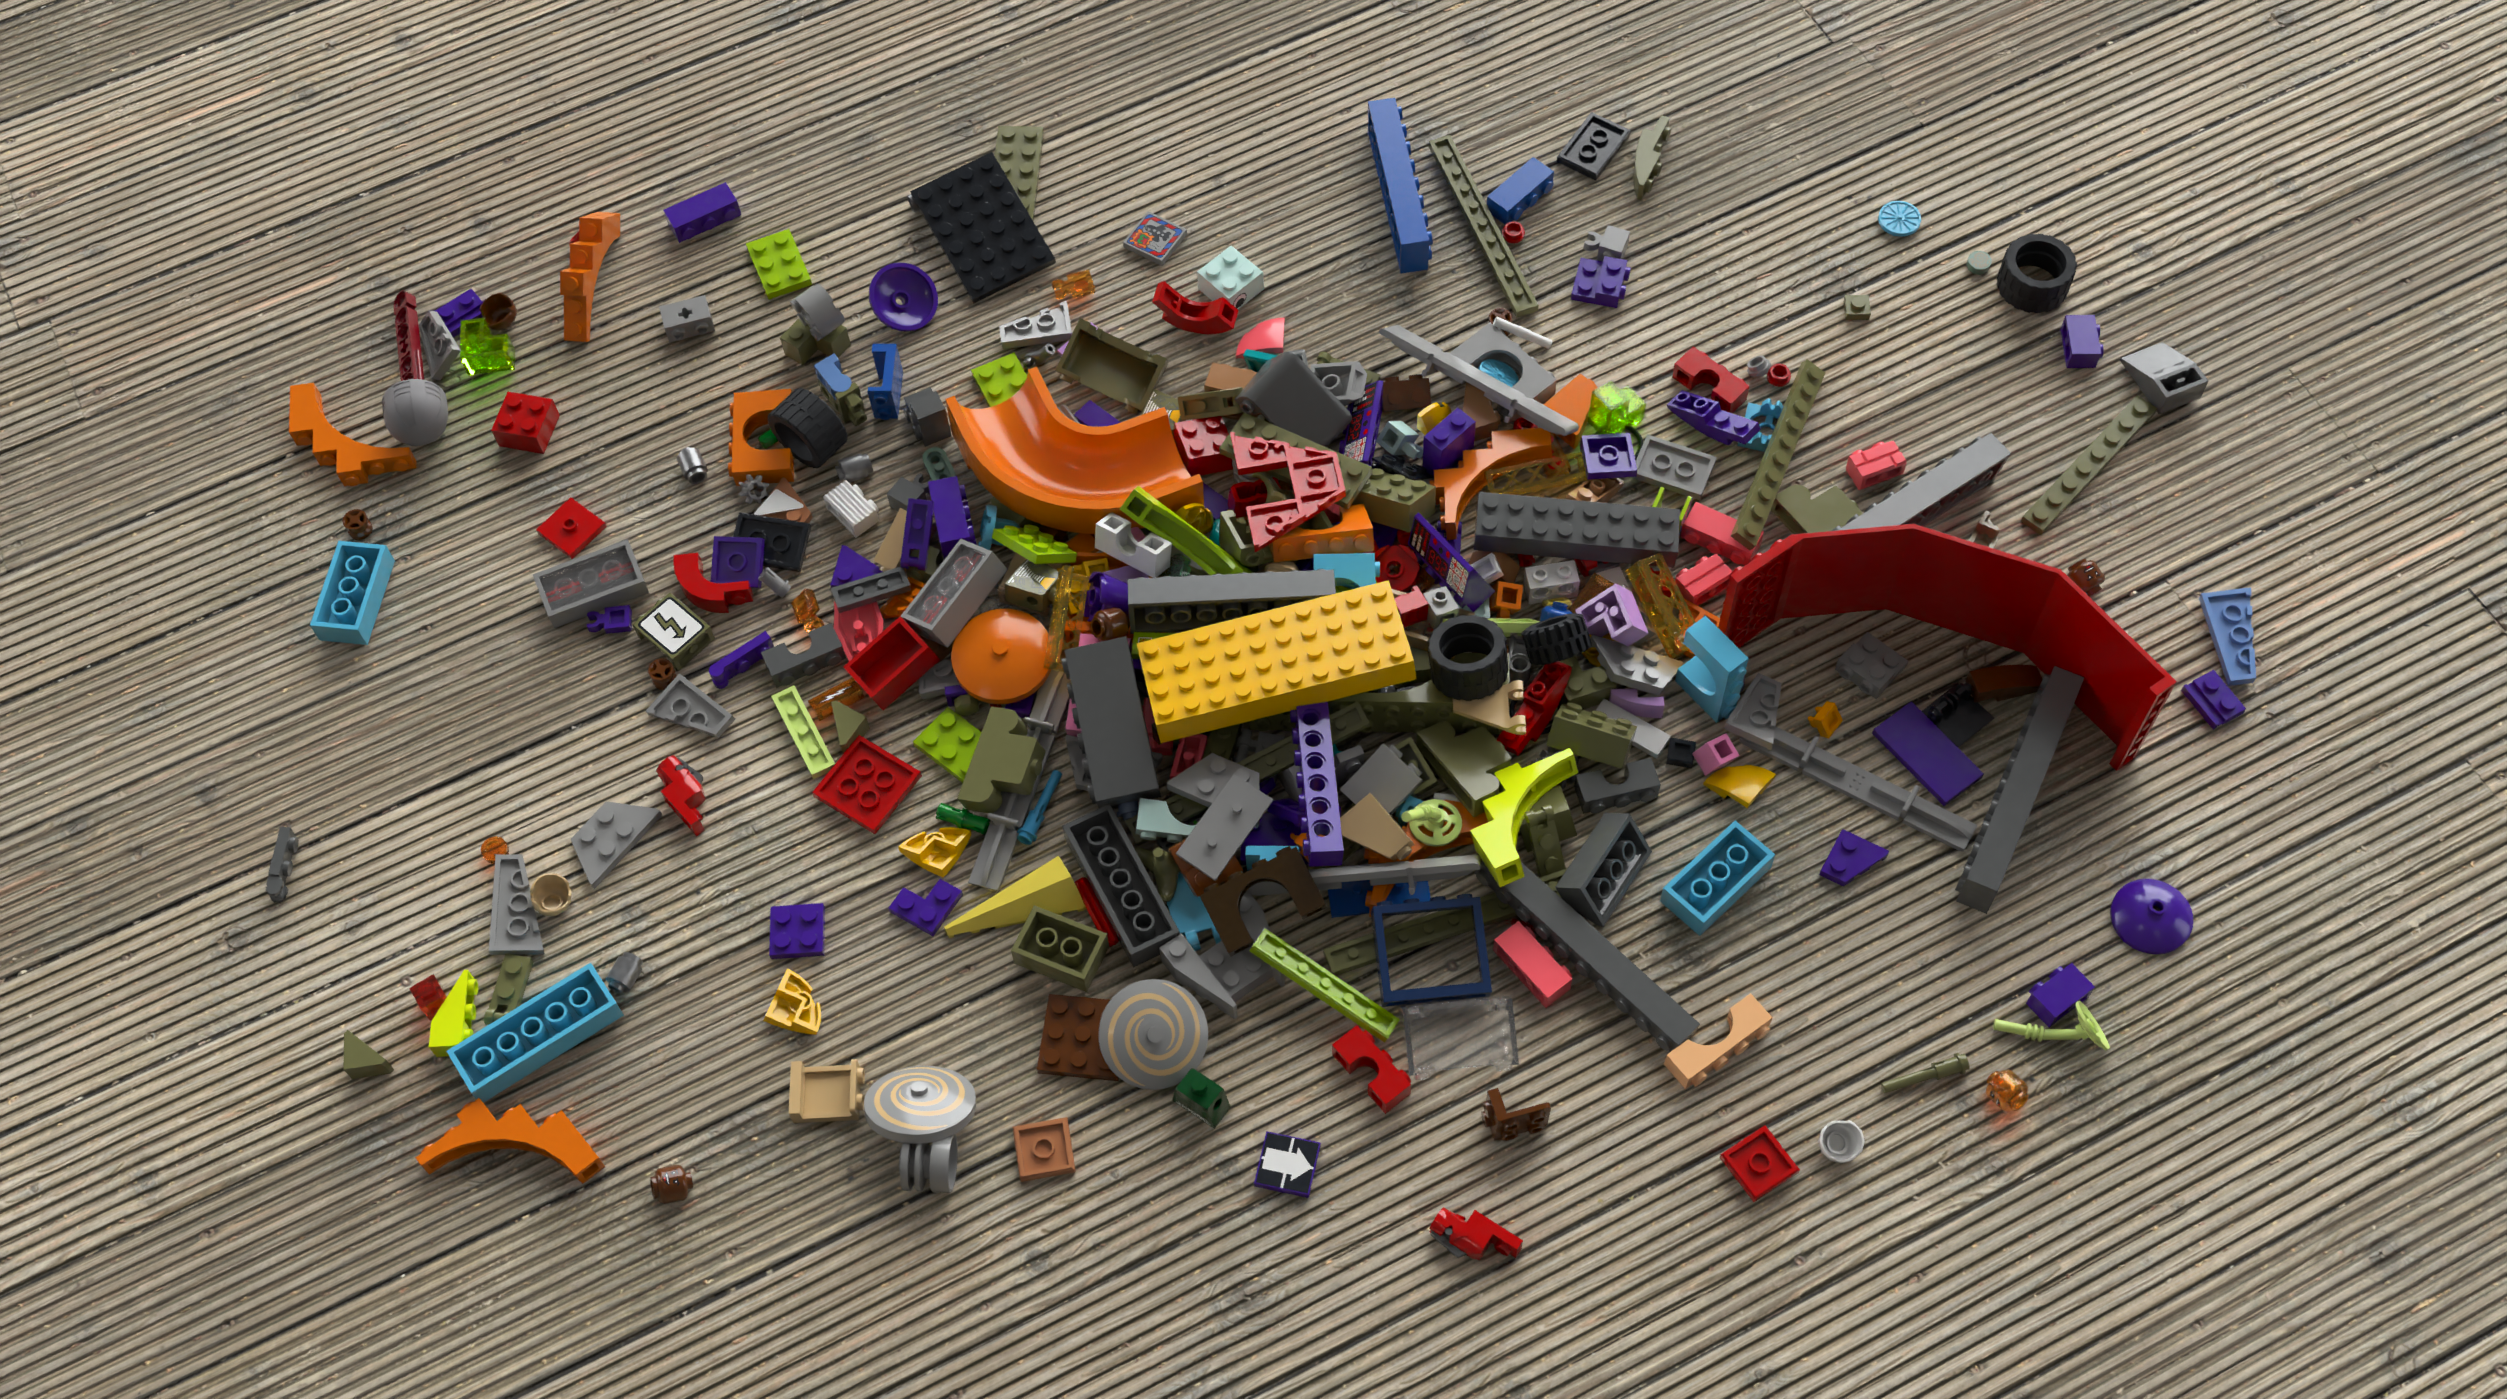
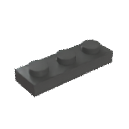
(870, 589)

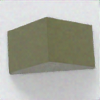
(849, 724)
(362, 1060)

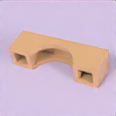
(1693, 1061)

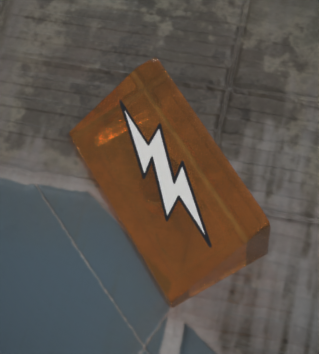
(845, 693)

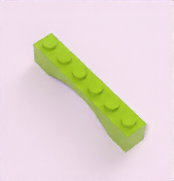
(1169, 526)

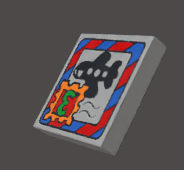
(1155, 238)

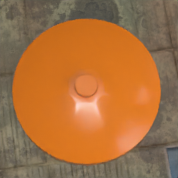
(1001, 656)

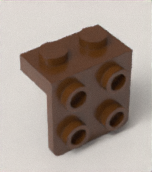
(1509, 1125)

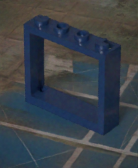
(1437, 993)

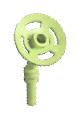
(1433, 818)
(2085, 1029)

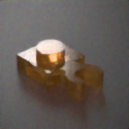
(1077, 284)

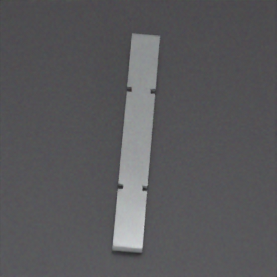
(1493, 388)
(1868, 788)
(1002, 836)
(1384, 873)

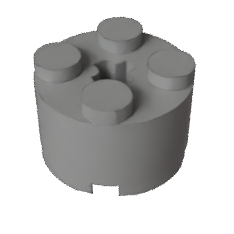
(817, 311)

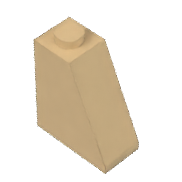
(891, 549)
(1375, 829)

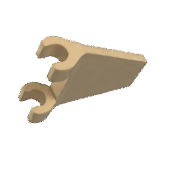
(1495, 709)

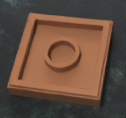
(1044, 1149)

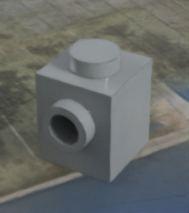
(1440, 606)

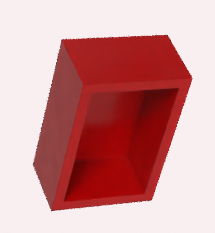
(891, 663)

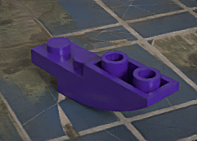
(1710, 420)

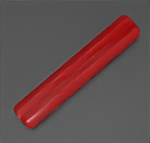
(1095, 910)

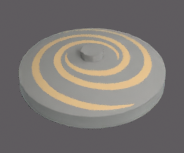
(1153, 1034)
(920, 1104)

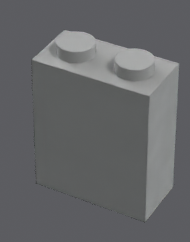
(1385, 778)

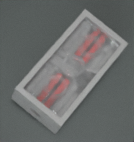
(590, 583)
(954, 592)

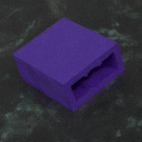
(1447, 440)

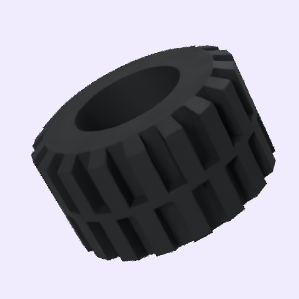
(1556, 639)

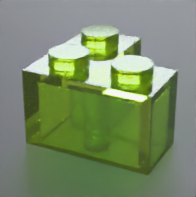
(482, 351)
(1615, 408)

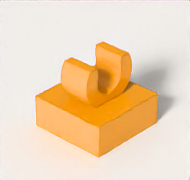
(1826, 719)

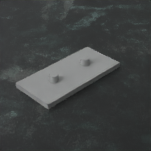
(1224, 827)

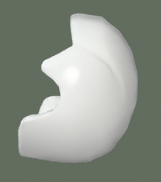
(1841, 1141)

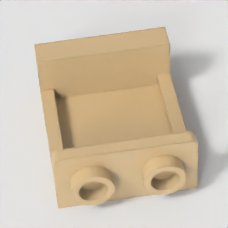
(825, 1092)

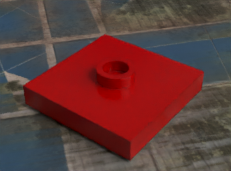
(571, 528)
(1759, 1163)

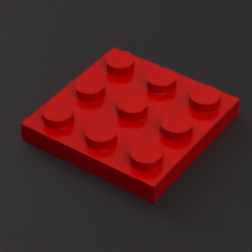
(867, 784)

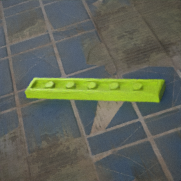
(1324, 985)

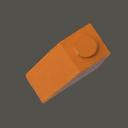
(1574, 403)

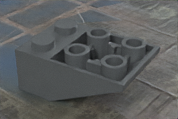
(2165, 376)

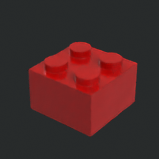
(525, 422)
(1199, 445)

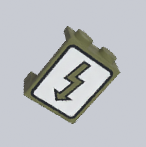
(674, 630)

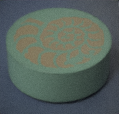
(1979, 262)

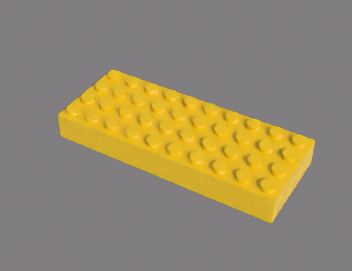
(1276, 661)

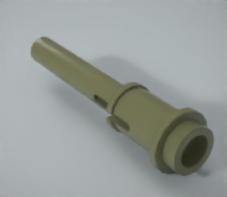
(1938, 1070)

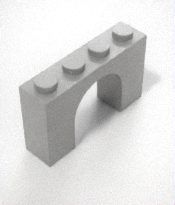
(1494, 344)

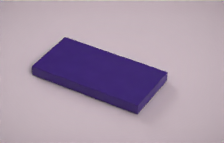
(1927, 753)

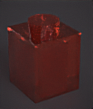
(429, 995)

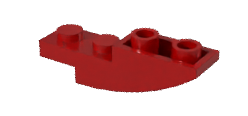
(1539, 705)

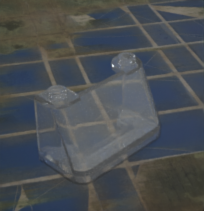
(1459, 1035)

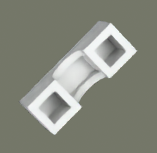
(1115, 538)

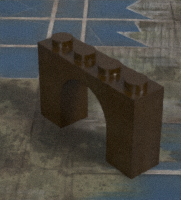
(1224, 900)

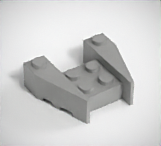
(1216, 973)

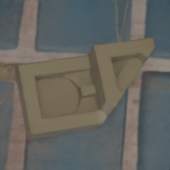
(1985, 532)

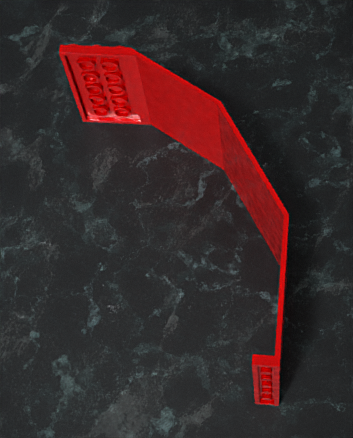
(1965, 591)

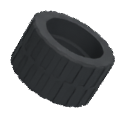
(2041, 252)
(807, 427)
(1468, 635)

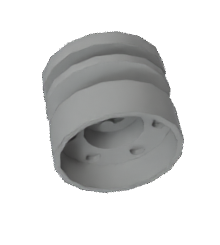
(929, 1162)

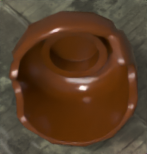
(498, 311)

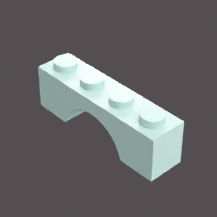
(1157, 821)

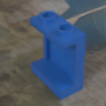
(886, 399)

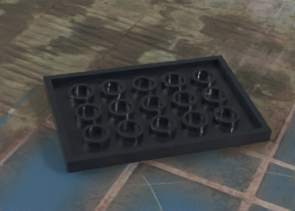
(983, 227)

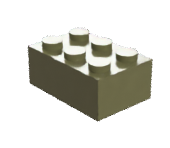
(1396, 499)
(1592, 735)
(1060, 948)

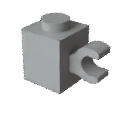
(1611, 244)

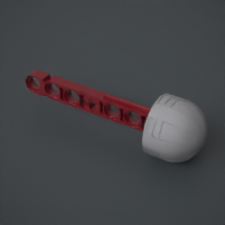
(414, 407)

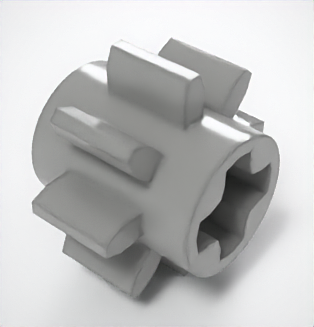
(760, 492)

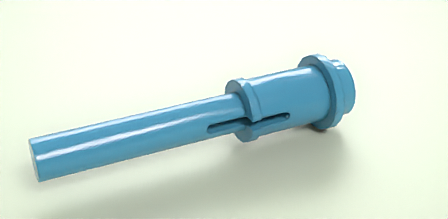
(1035, 817)

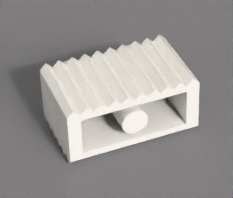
(851, 508)

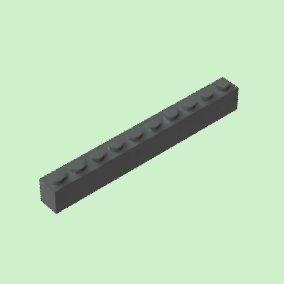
(1595, 957)

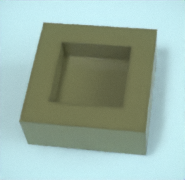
(1857, 307)

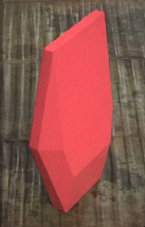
(858, 627)

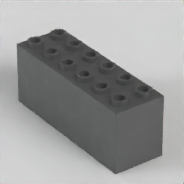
(1110, 723)

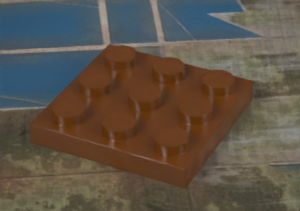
(1071, 1039)

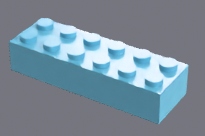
(535, 1033)

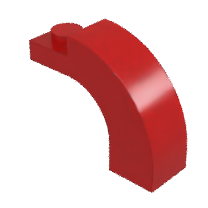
(1194, 316)
(706, 594)

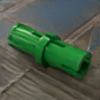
(962, 818)

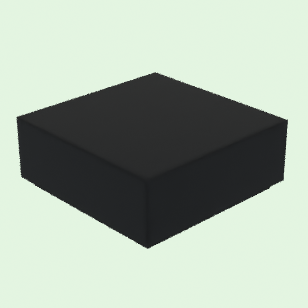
(1681, 752)

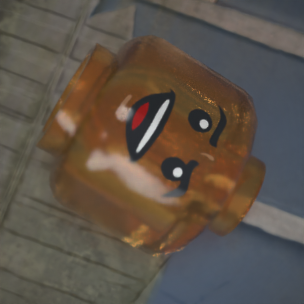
(2007, 1090)

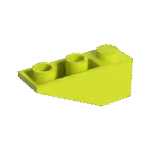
(455, 1016)

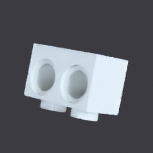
(1551, 581)

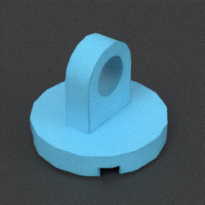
(989, 523)

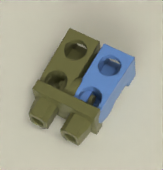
(840, 390)

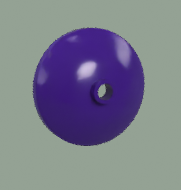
(910, 286)
(2142, 925)

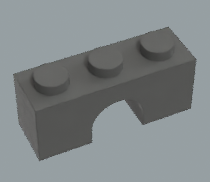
(787, 667)
(1597, 794)

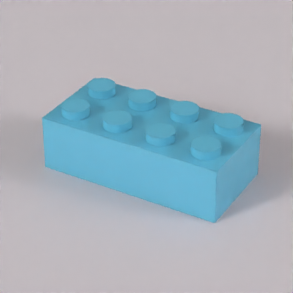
(352, 592)
(1717, 877)

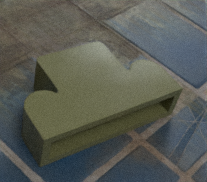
(1813, 515)
(1001, 762)
(1464, 762)

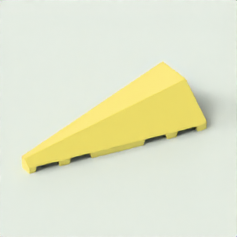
(1046, 887)

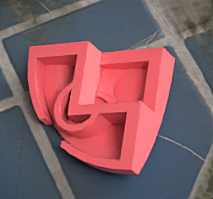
(1265, 338)

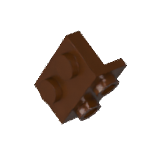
(1406, 393)

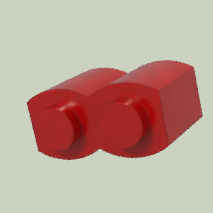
(1247, 494)

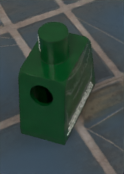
(1198, 1096)

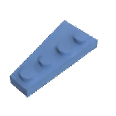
(2230, 626)

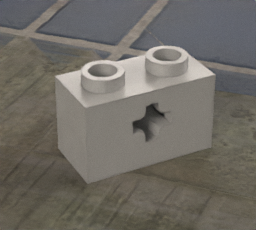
(687, 318)

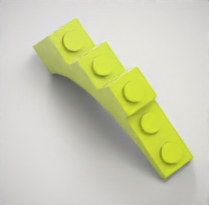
(1505, 812)

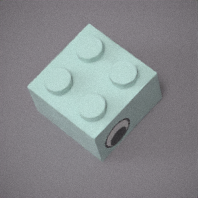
(1230, 277)

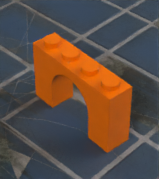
(748, 414)
(1351, 535)

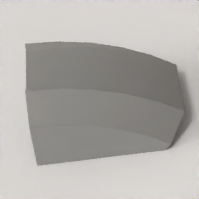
(1343, 379)

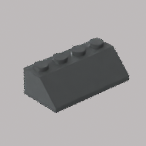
(1604, 867)

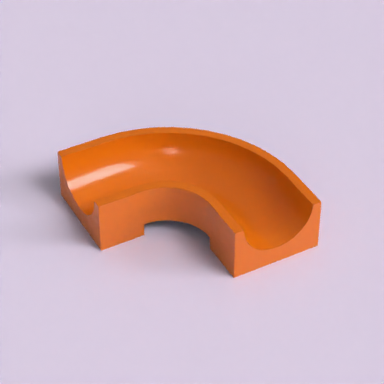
(1067, 470)

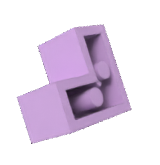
(1614, 613)

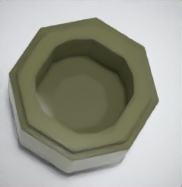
(966, 705)

